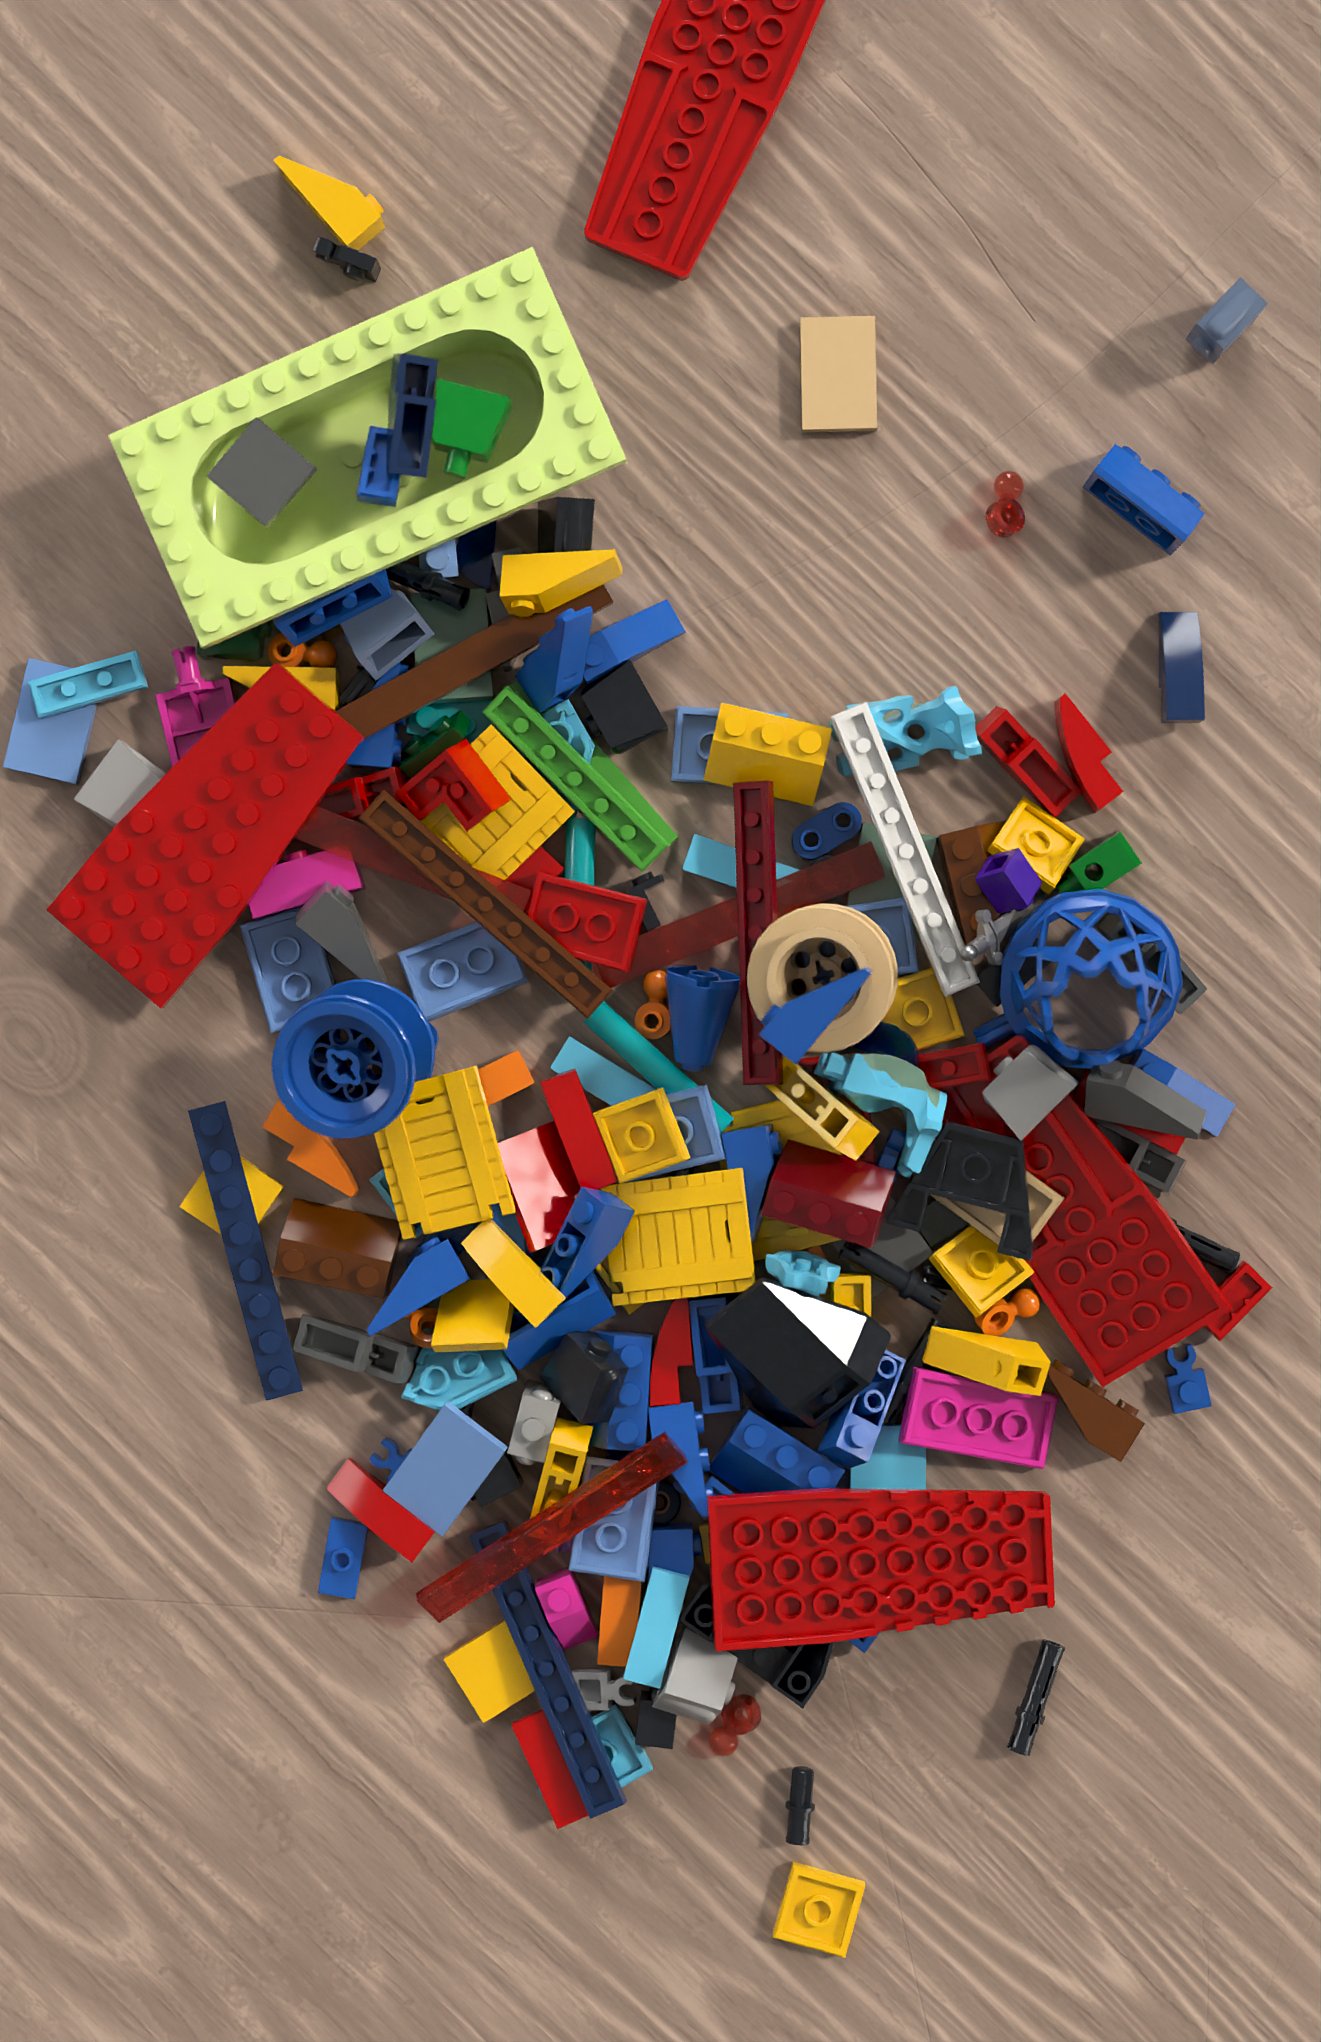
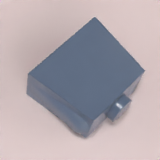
(1226, 321)
(386, 633)

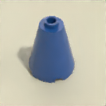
(698, 1011)

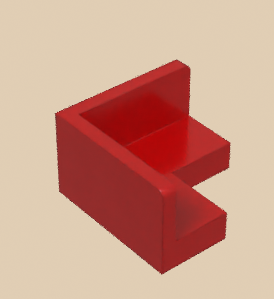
(460, 782)

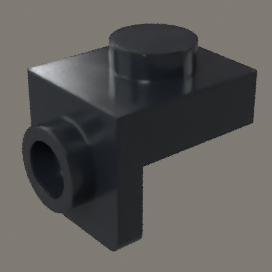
(641, 885)

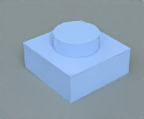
(441, 559)

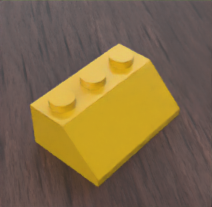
(768, 747)

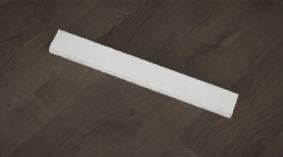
(904, 848)

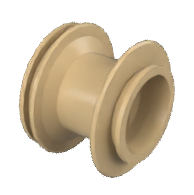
(856, 937)

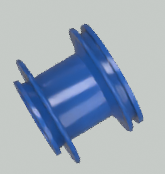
(312, 1058)

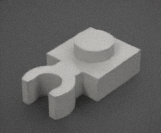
(600, 1690)

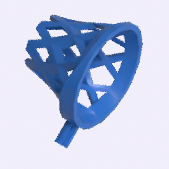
(1019, 947)

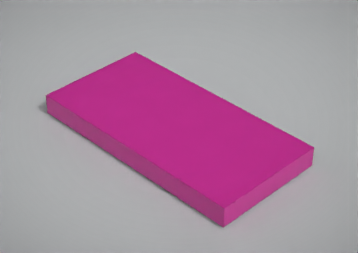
(977, 1419)

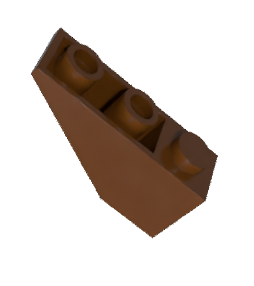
(1099, 1420)

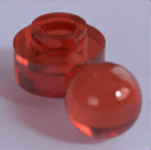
(1006, 515)
(725, 1739)

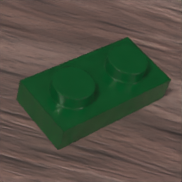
(442, 735)

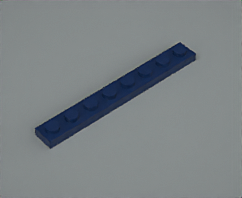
(245, 1250)
(555, 1685)

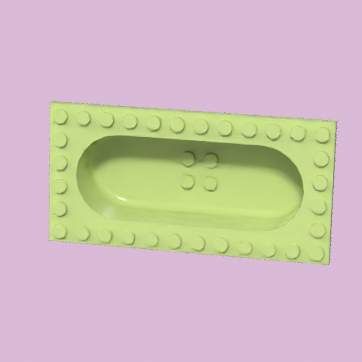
(488, 333)

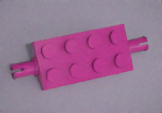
(193, 705)

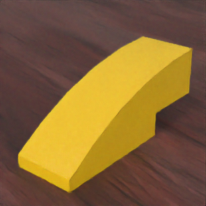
(513, 1272)

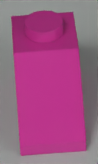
(566, 1608)

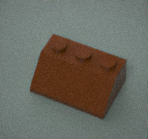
(962, 859)
(338, 1248)

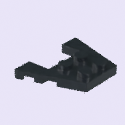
(978, 1171)

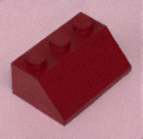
(829, 1193)

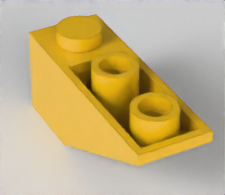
(989, 1359)

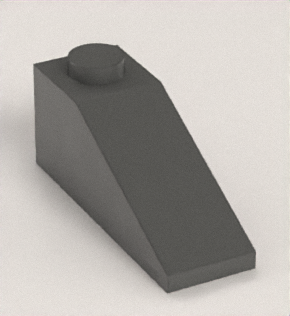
(337, 926)
(1136, 1099)

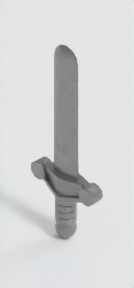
(992, 933)

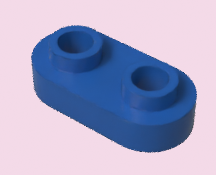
(826, 830)

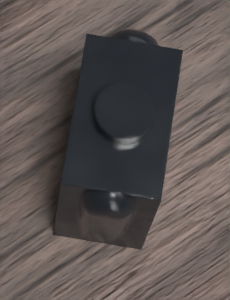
(565, 524)
(622, 710)
(585, 1376)

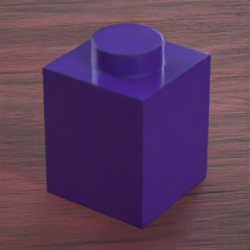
(1008, 881)

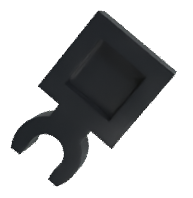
(355, 263)

